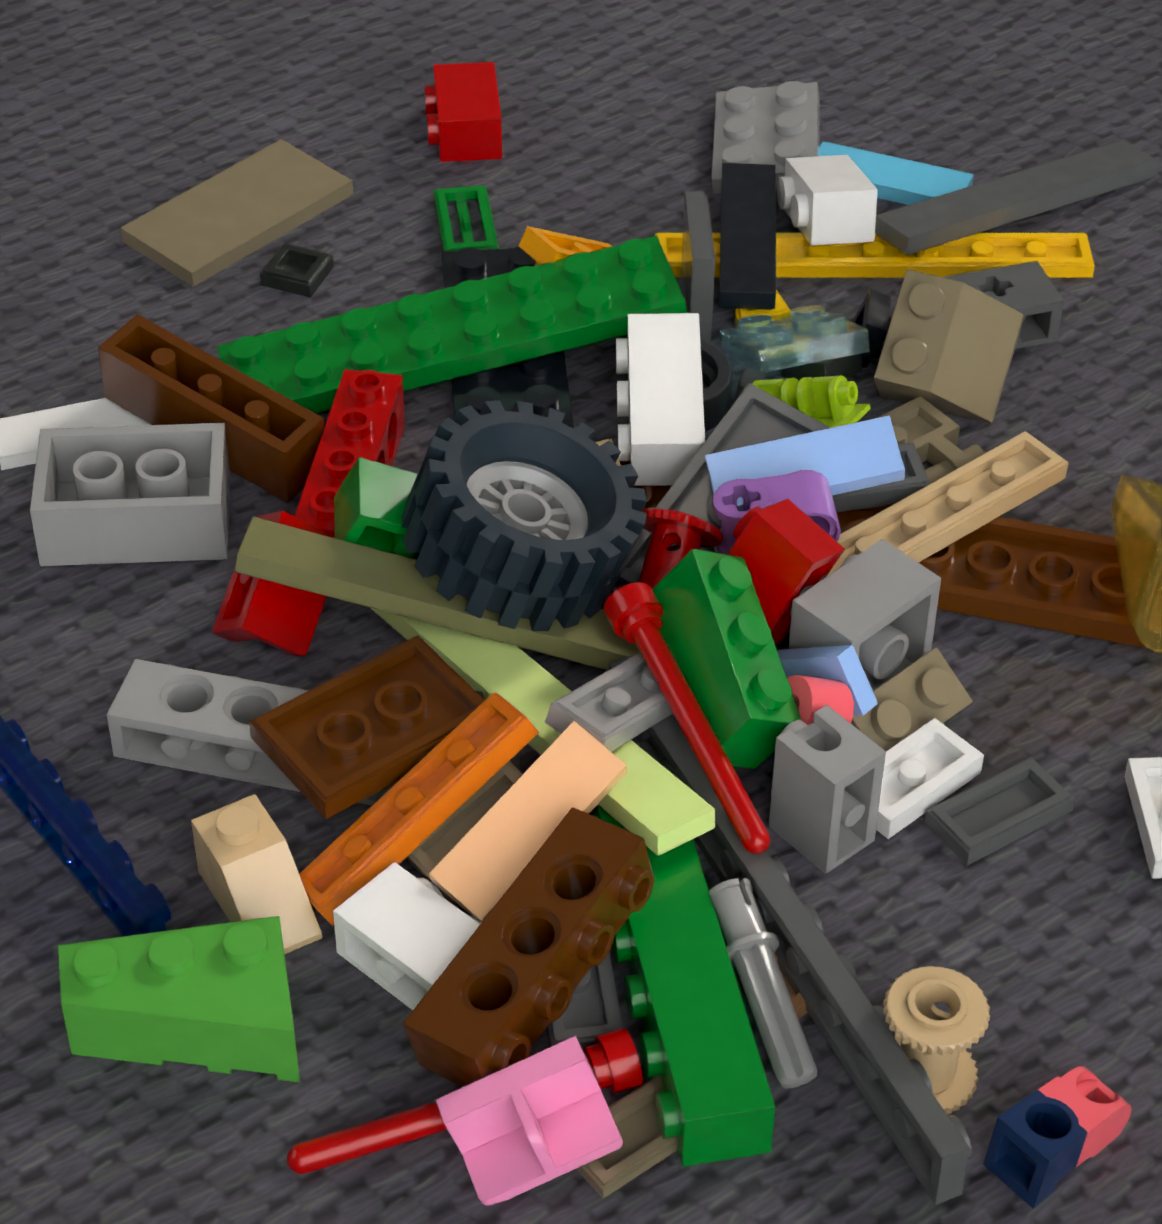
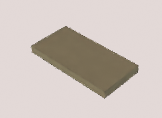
(236, 212)

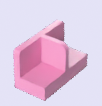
(530, 1122)

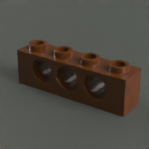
(531, 950)

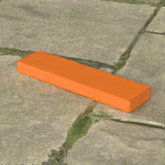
(418, 803)

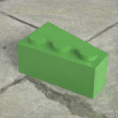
(183, 998)

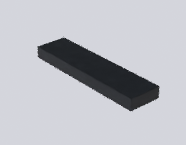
(748, 236)

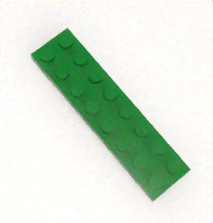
(466, 325)

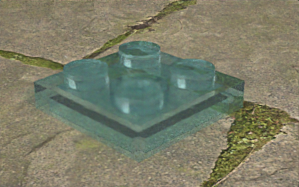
(793, 341)

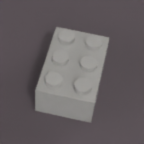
(131, 494)

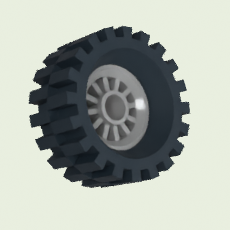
(523, 515)

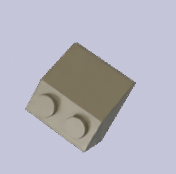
(948, 347)

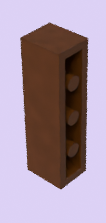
(177, 383)

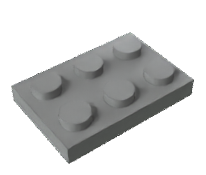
(765, 126)

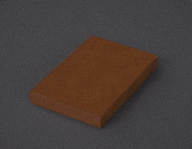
(365, 725)

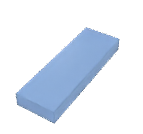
(847, 455)

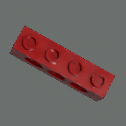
(362, 423)

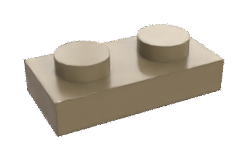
(913, 699)

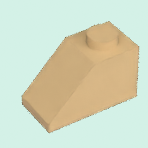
(253, 870)

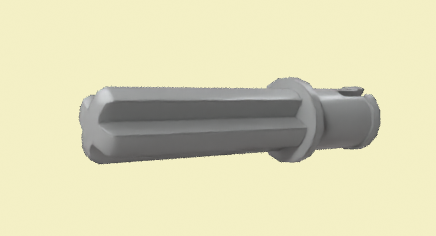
(752, 954)

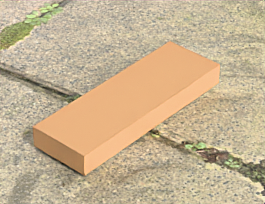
(490, 857)

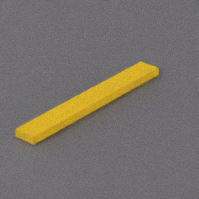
(1057, 253)

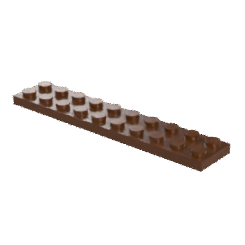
(1020, 575)

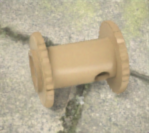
(937, 1036)

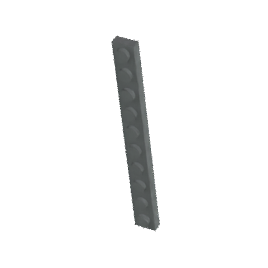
(857, 1032)

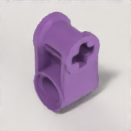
(805, 488)

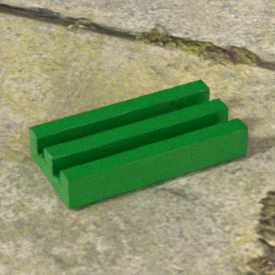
(460, 195)

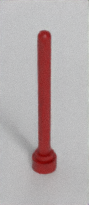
(636, 617)
(611, 1060)

